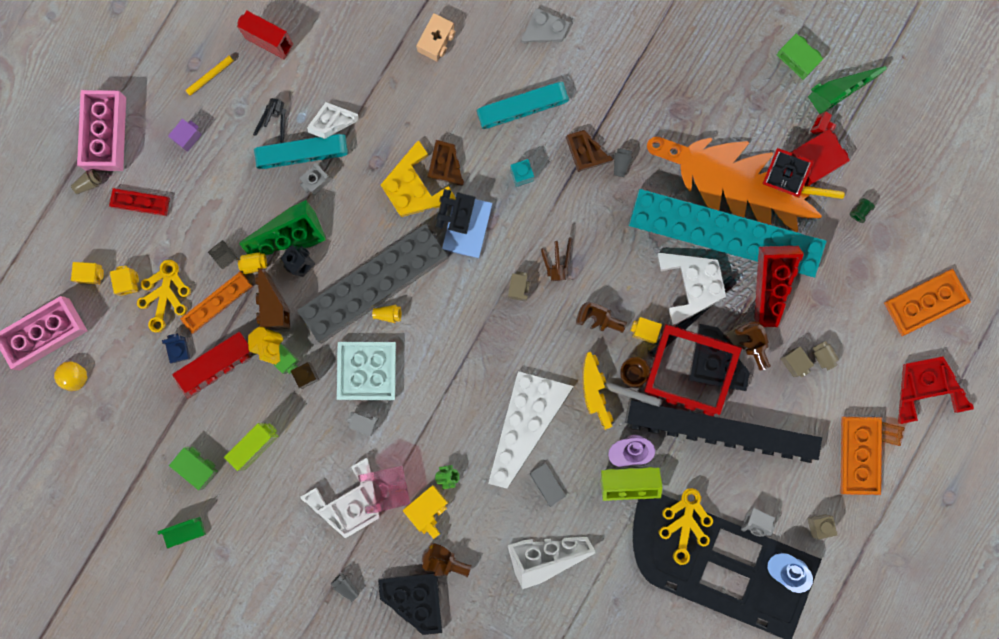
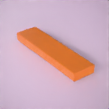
(216, 302)

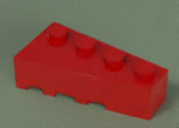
(774, 279)
(212, 365)

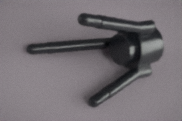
(273, 109)

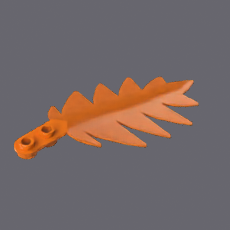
(715, 170)

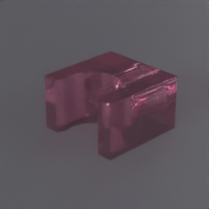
(392, 487)

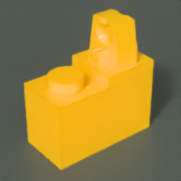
(423, 508)

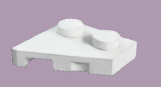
(331, 120)

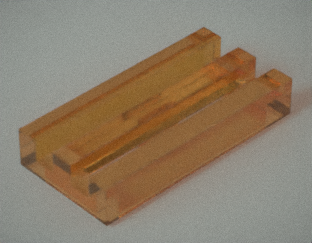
(898, 435)

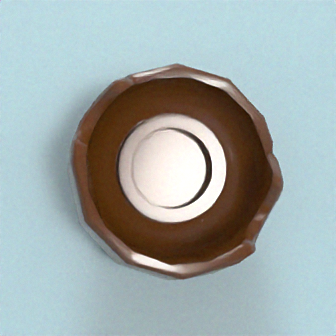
(634, 371)

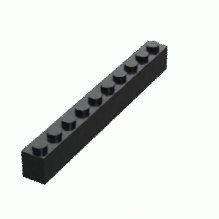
(723, 430)

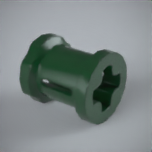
(862, 210)

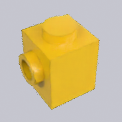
(124, 281)

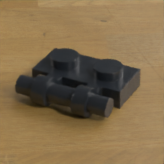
(461, 211)

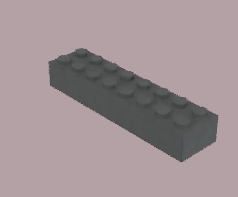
(372, 284)

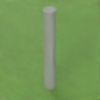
(633, 394)

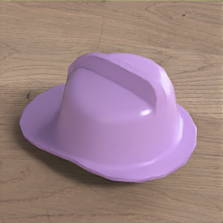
(631, 451)

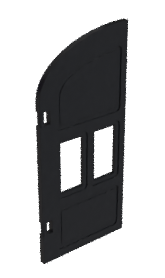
(763, 596)

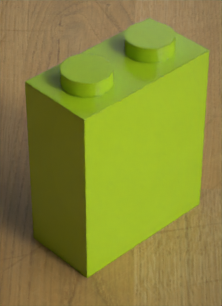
(251, 446)

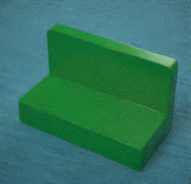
(183, 532)

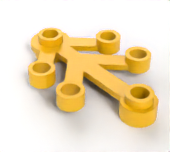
(164, 292)
(686, 523)

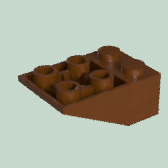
(272, 308)

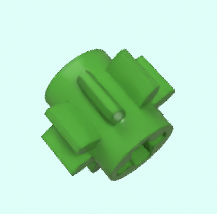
(447, 477)

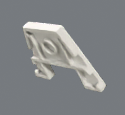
(701, 282)
(347, 512)

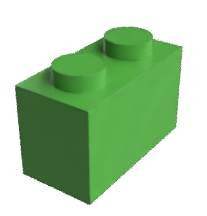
(800, 56)
(193, 467)

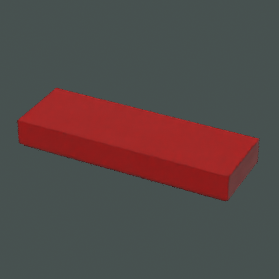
(139, 202)

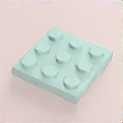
(366, 370)

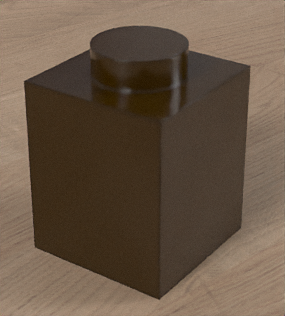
(305, 375)

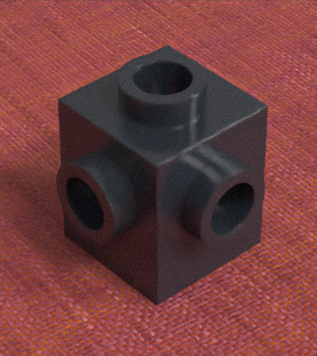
(297, 260)

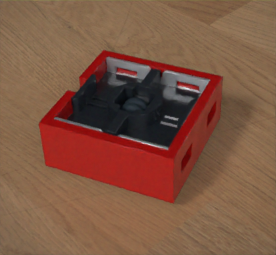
(788, 172)

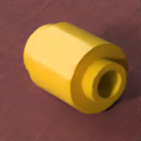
(251, 262)

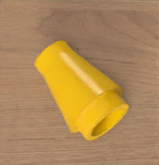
(388, 313)

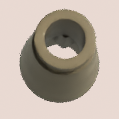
(86, 181)

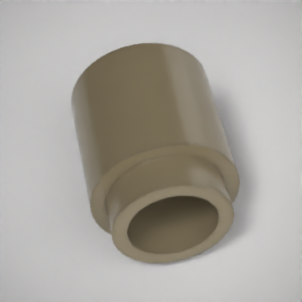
(825, 355)

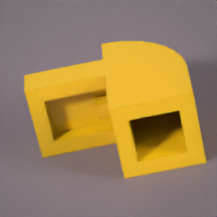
(266, 344)

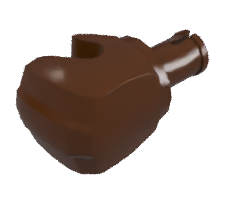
(601, 317)
(756, 343)
(442, 561)

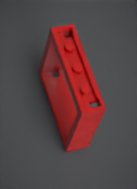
(698, 338)

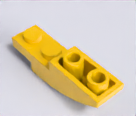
(592, 382)

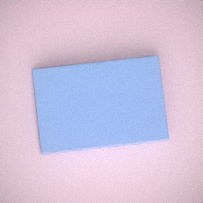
(470, 243)

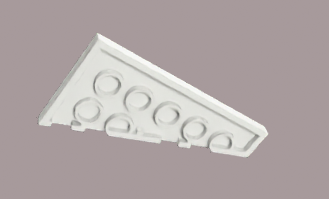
(528, 416)

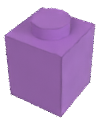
(185, 134)

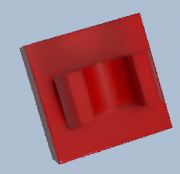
(822, 124)

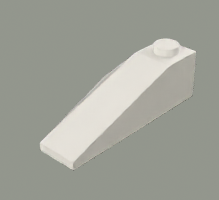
(542, 560)

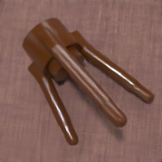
(557, 272)

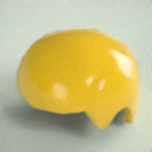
(70, 376)

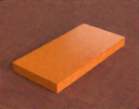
(927, 302)
(861, 455)

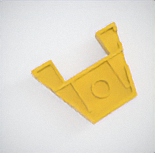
(406, 188)

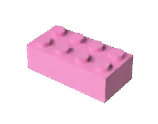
(101, 130)
(40, 333)

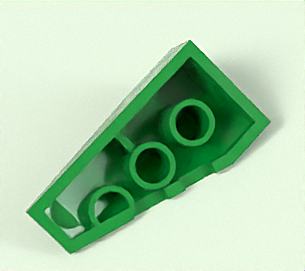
(834, 91)
(294, 227)

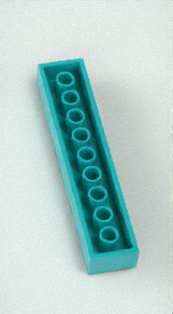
(719, 229)

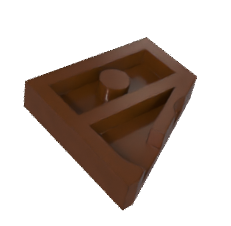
(585, 151)
(444, 164)

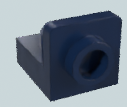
(176, 348)

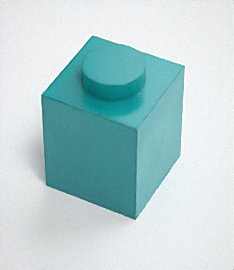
(522, 173)

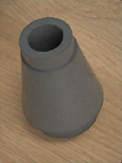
(621, 162)
(345, 587)

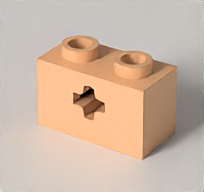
(436, 27)

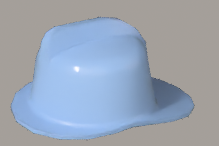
(790, 572)

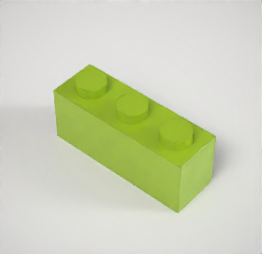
(631, 484)

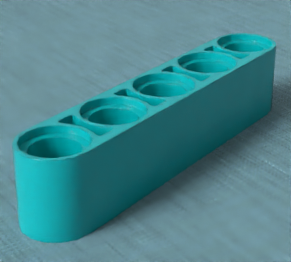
(522, 105)
(300, 151)

